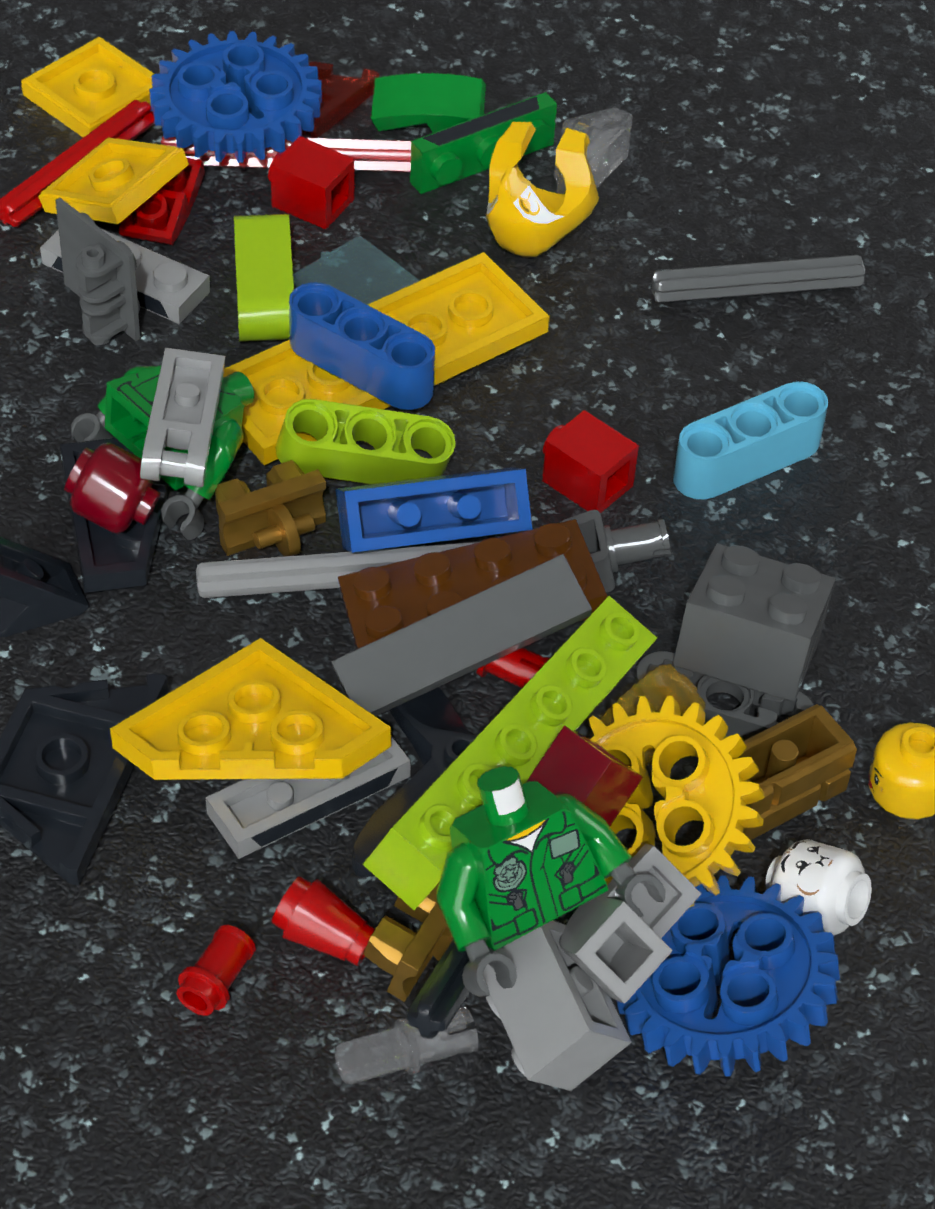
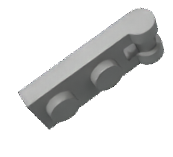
(183, 416)

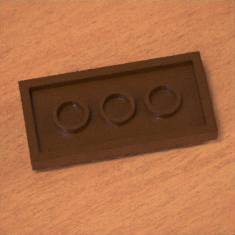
(407, 591)

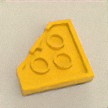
(252, 721)

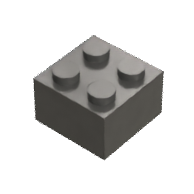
(754, 621)

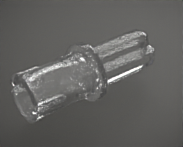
(402, 1049)

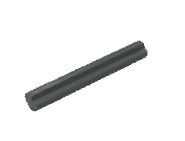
(757, 278)

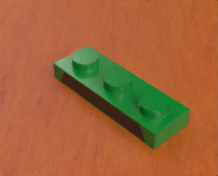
(470, 144)

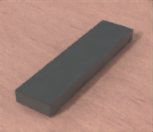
(463, 637)

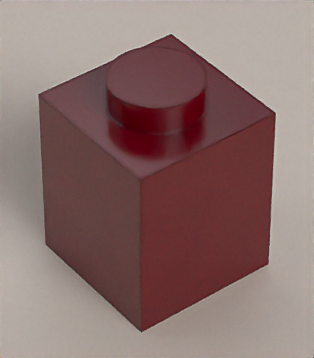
(587, 773)

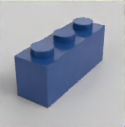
(433, 509)

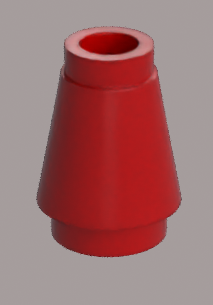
(322, 921)

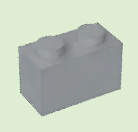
(554, 1012)

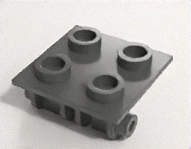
(100, 274)

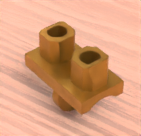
(271, 514)
(406, 952)

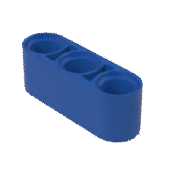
(361, 345)

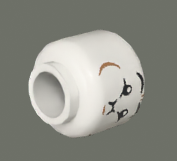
(828, 881)

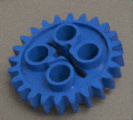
(235, 96)
(780, 969)

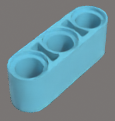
(750, 440)

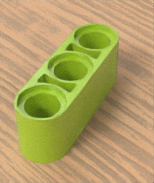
(263, 276)
(389, 432)

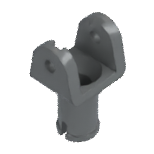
(622, 544)

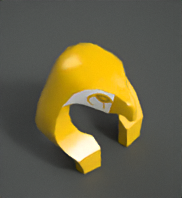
(530, 218)

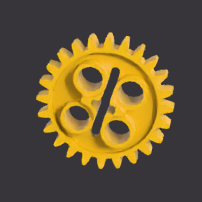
(711, 794)

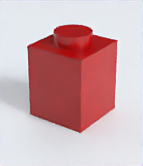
(312, 182)
(589, 462)

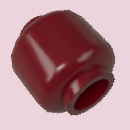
(109, 488)

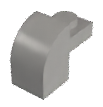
(616, 943)

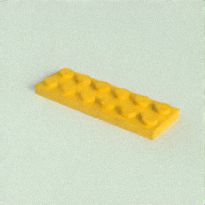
(465, 311)

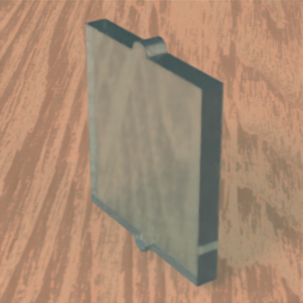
(357, 271)

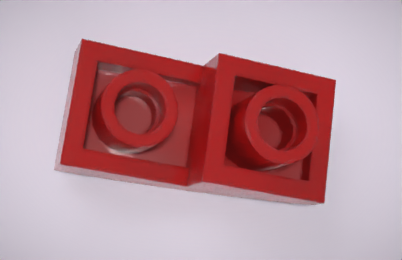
(167, 210)

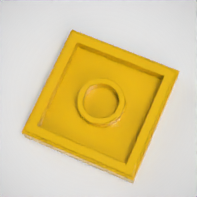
(88, 85)
(115, 179)

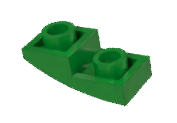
(426, 98)

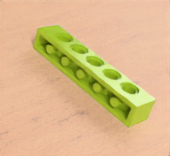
(518, 737)

